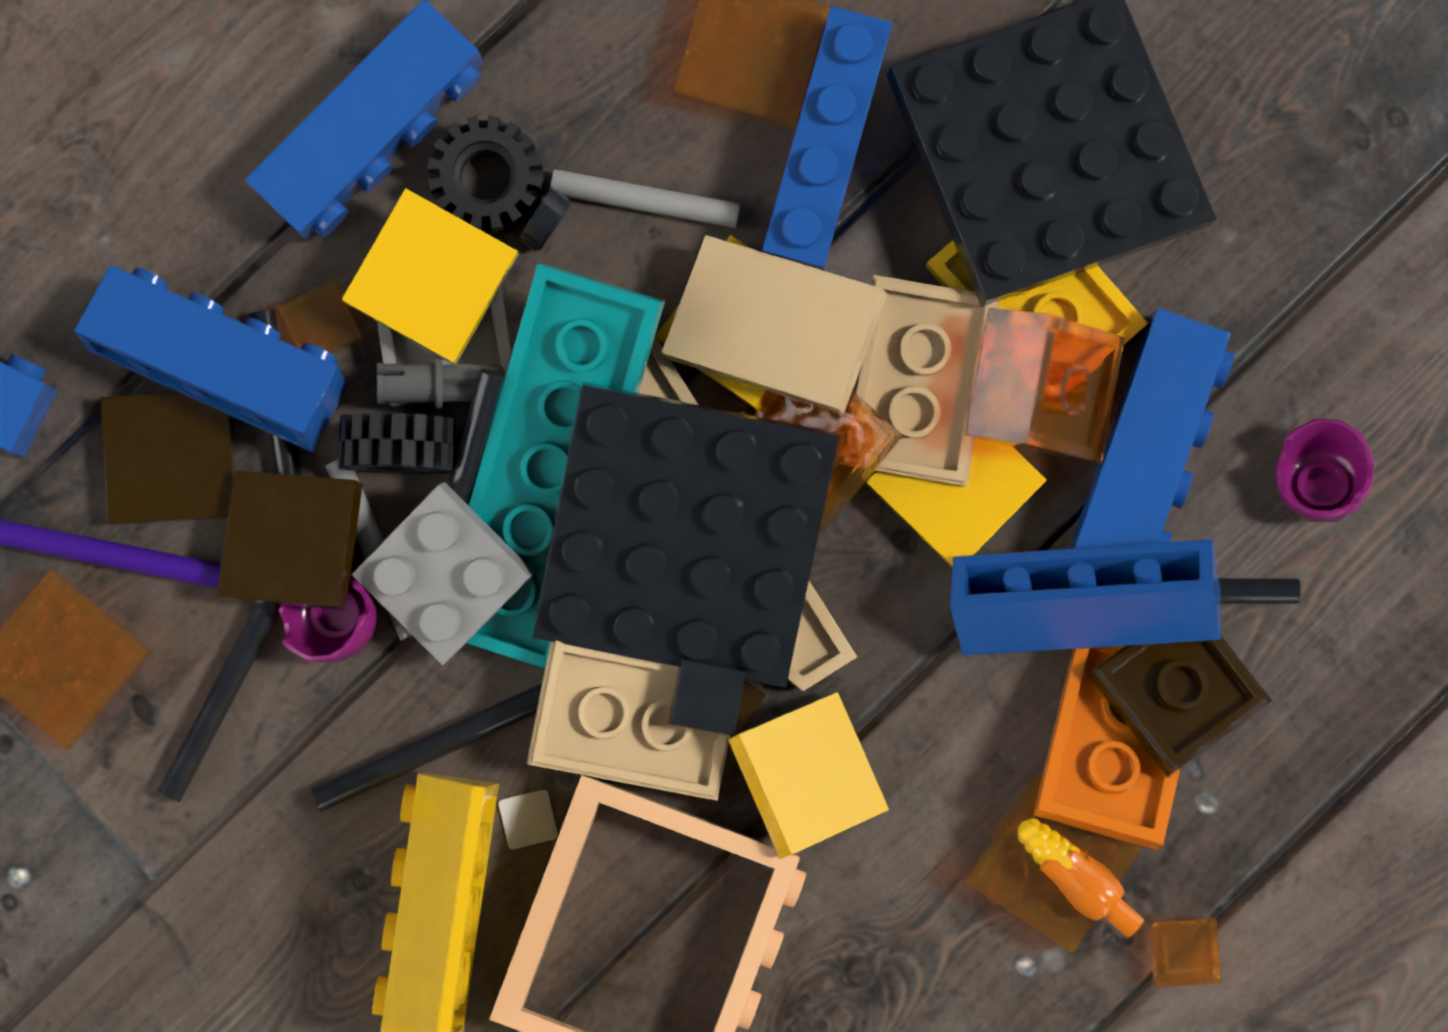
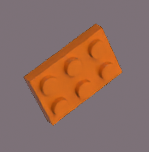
(1097, 767)

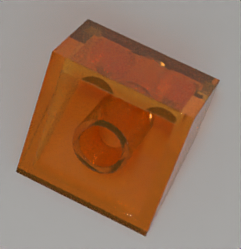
(1044, 384)

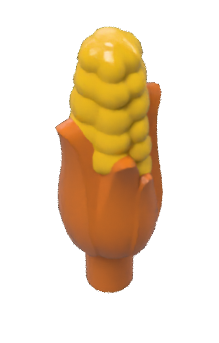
(1081, 879)

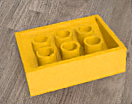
(438, 904)

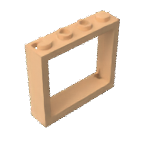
(760, 947)

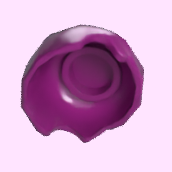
(1324, 470)
(331, 634)

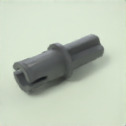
(428, 382)

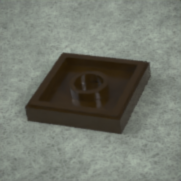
(166, 459)
(289, 540)
(1179, 696)

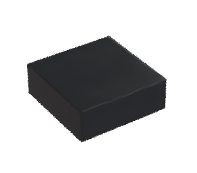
(707, 697)

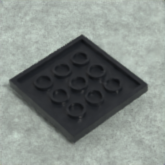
(1050, 147)
(685, 533)

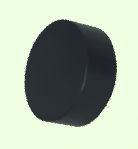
(544, 220)

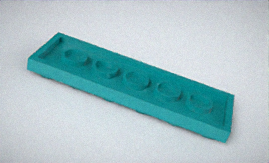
(567, 336)

